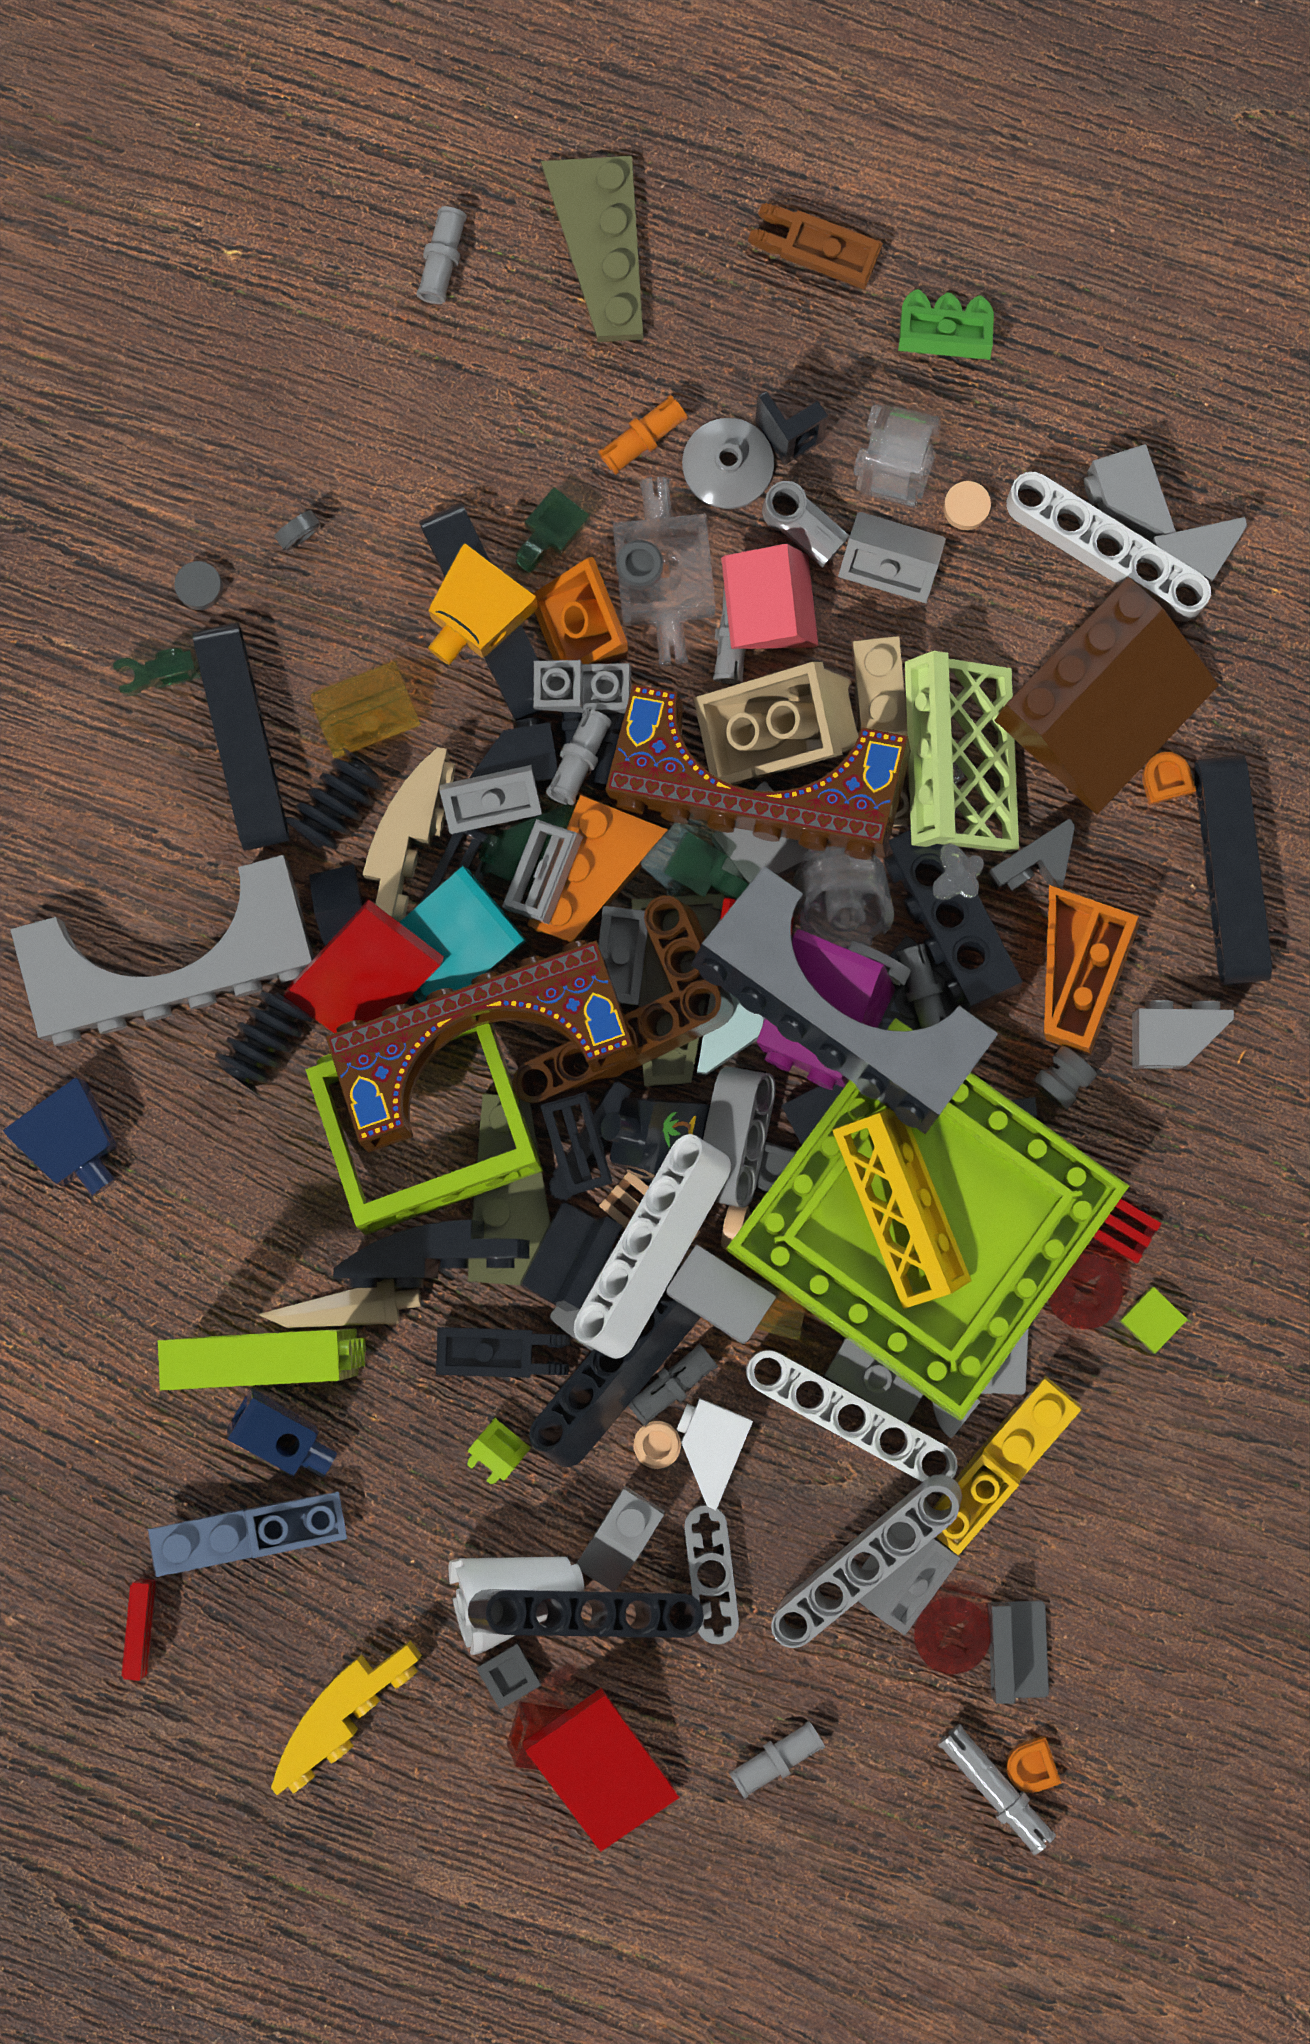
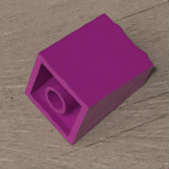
(845, 981)

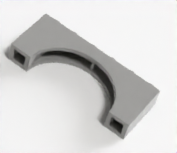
(261, 945)

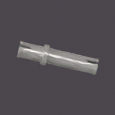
(1009, 1804)

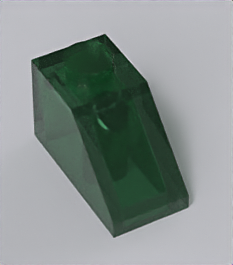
(505, 848)

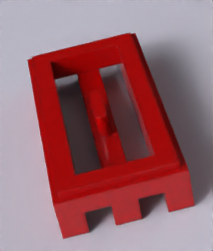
(1142, 1239)
(139, 1629)

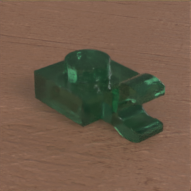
(553, 525)
(168, 668)
(700, 866)

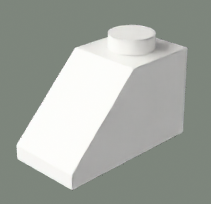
(712, 1445)

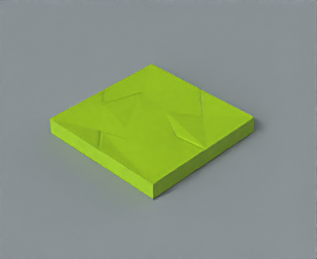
(1015, 1203)

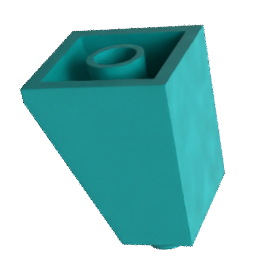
(466, 929)

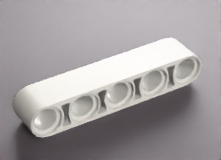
(1098, 525)
(652, 1246)
(826, 1414)

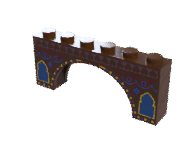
(844, 809)
(386, 1055)

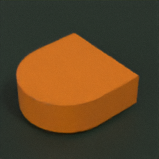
(1167, 778)
(1032, 1766)

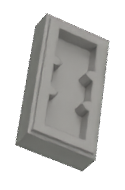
(872, 1381)

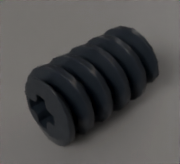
(336, 801)
(262, 1040)

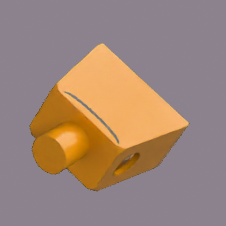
(477, 607)

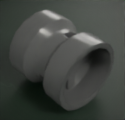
(1064, 1078)

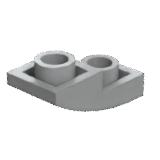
(579, 686)

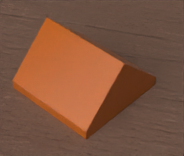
(580, 617)

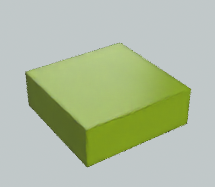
(1153, 1319)

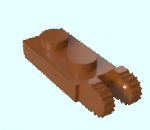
(819, 245)

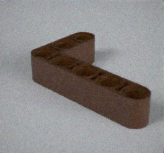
(642, 1022)

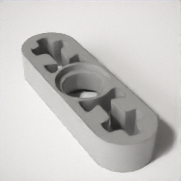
(719, 1536)

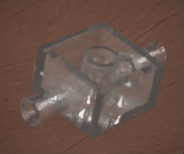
(686, 551)

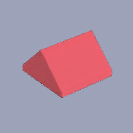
(769, 599)

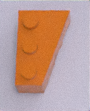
(603, 866)
(1084, 964)

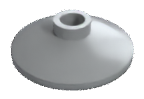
(728, 485)

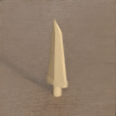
(349, 1307)

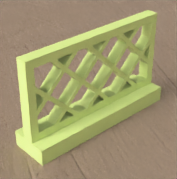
(934, 752)

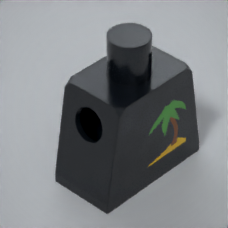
(648, 1130)

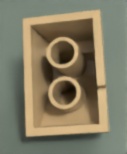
(776, 723)

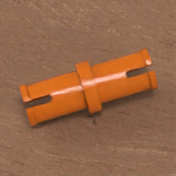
(643, 434)

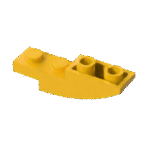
(1006, 1459)
(326, 1725)

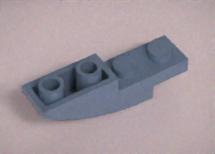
(247, 1533)

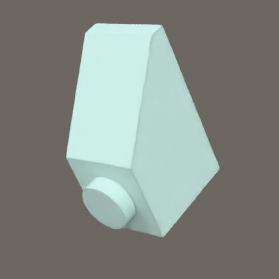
(730, 1038)

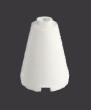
(506, 1573)

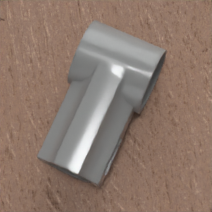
(807, 526)

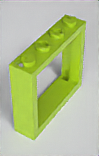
(441, 1190)
(260, 1359)

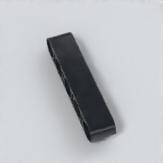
(514, 657)
(241, 736)
(1232, 870)
(607, 1386)
(566, 1607)

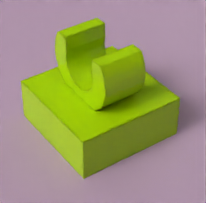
(497, 1450)

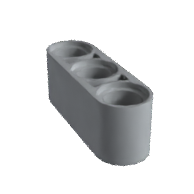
(739, 1128)

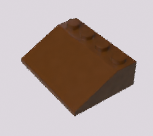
(1109, 696)

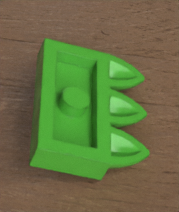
(946, 327)

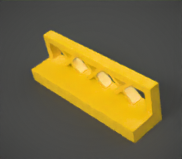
(917, 1203)

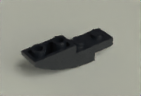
(415, 1254)

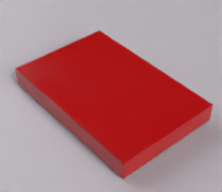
(363, 970)
(600, 1770)

